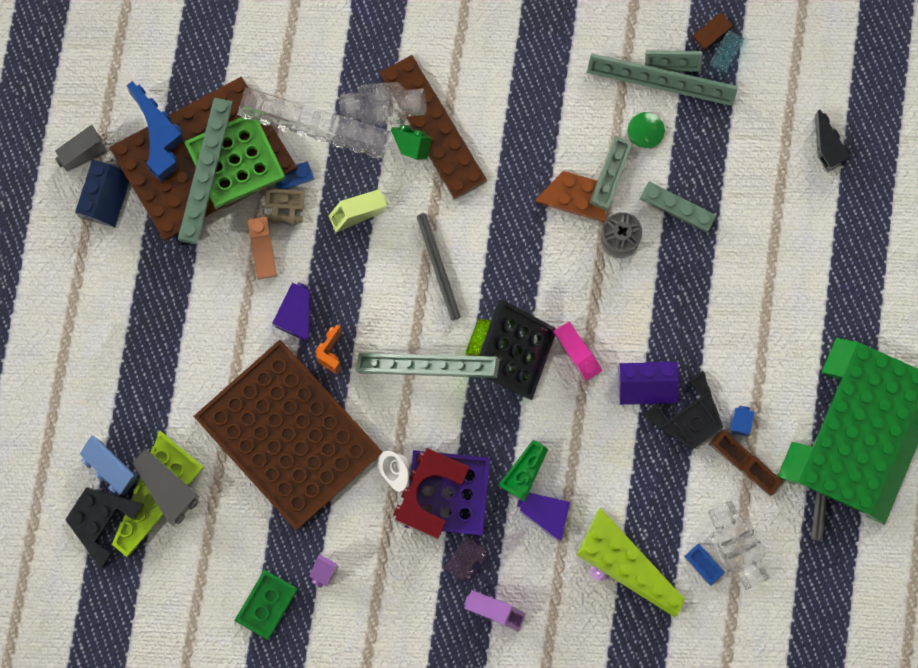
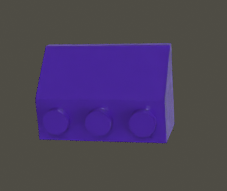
(648, 383)

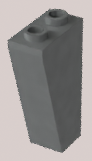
(166, 488)

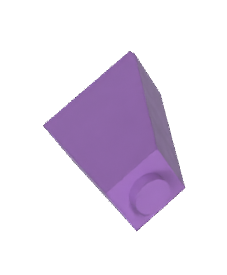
(494, 610)

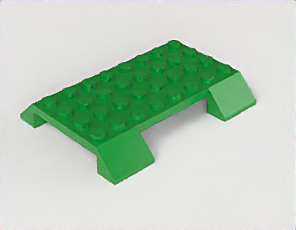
(865, 434)

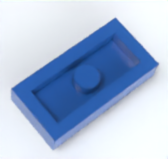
(300, 176)

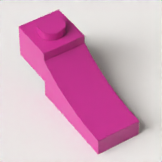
(577, 351)

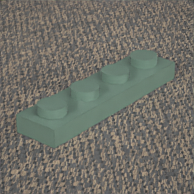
(611, 173)
(677, 207)

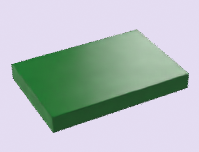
(266, 604)

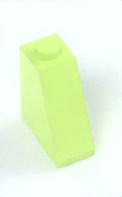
(357, 209)

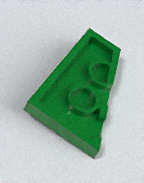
(524, 471)

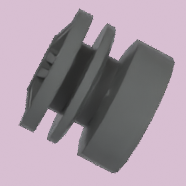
(620, 245)

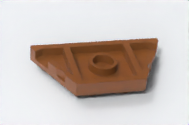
(572, 195)

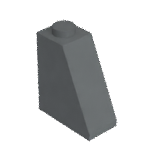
(80, 149)

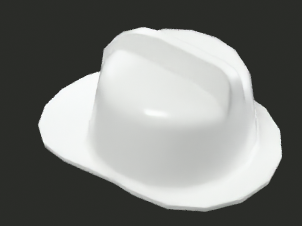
(394, 469)

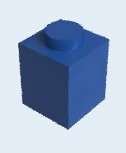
(741, 421)

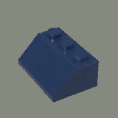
(102, 194)

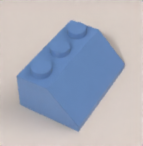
(108, 466)

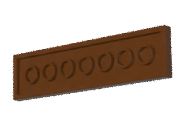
(447, 147)

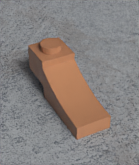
(262, 248)

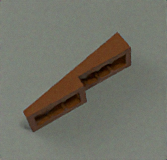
(745, 462)

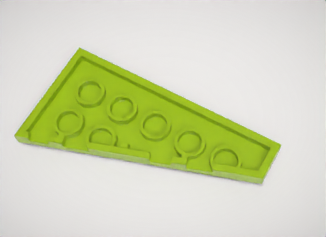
(182, 465)
(619, 558)

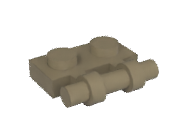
(284, 200)

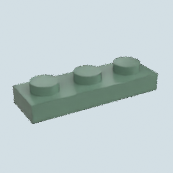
(674, 60)

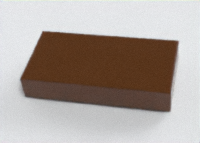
(712, 31)

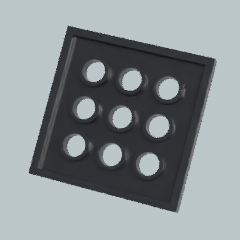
(539, 351)

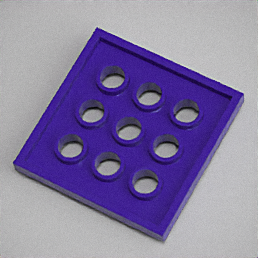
(456, 503)

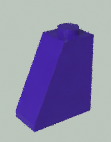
(294, 312)
(546, 513)

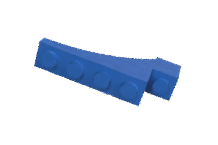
(162, 134)

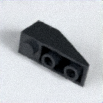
(829, 147)

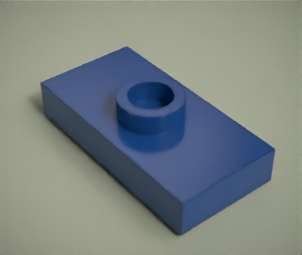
(704, 564)

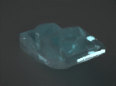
(727, 51)

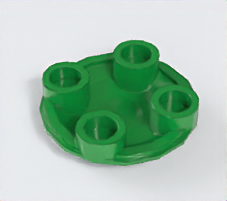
(645, 130)

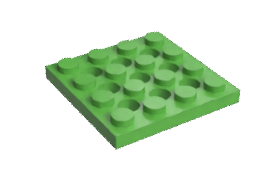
(247, 164)

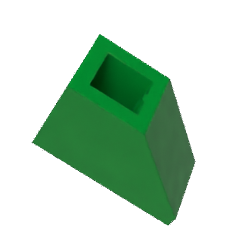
(412, 143)

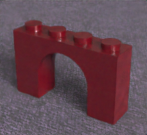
(431, 465)

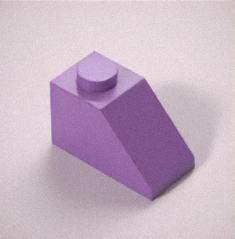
(323, 571)

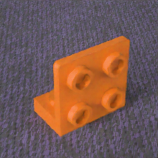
(323, 353)

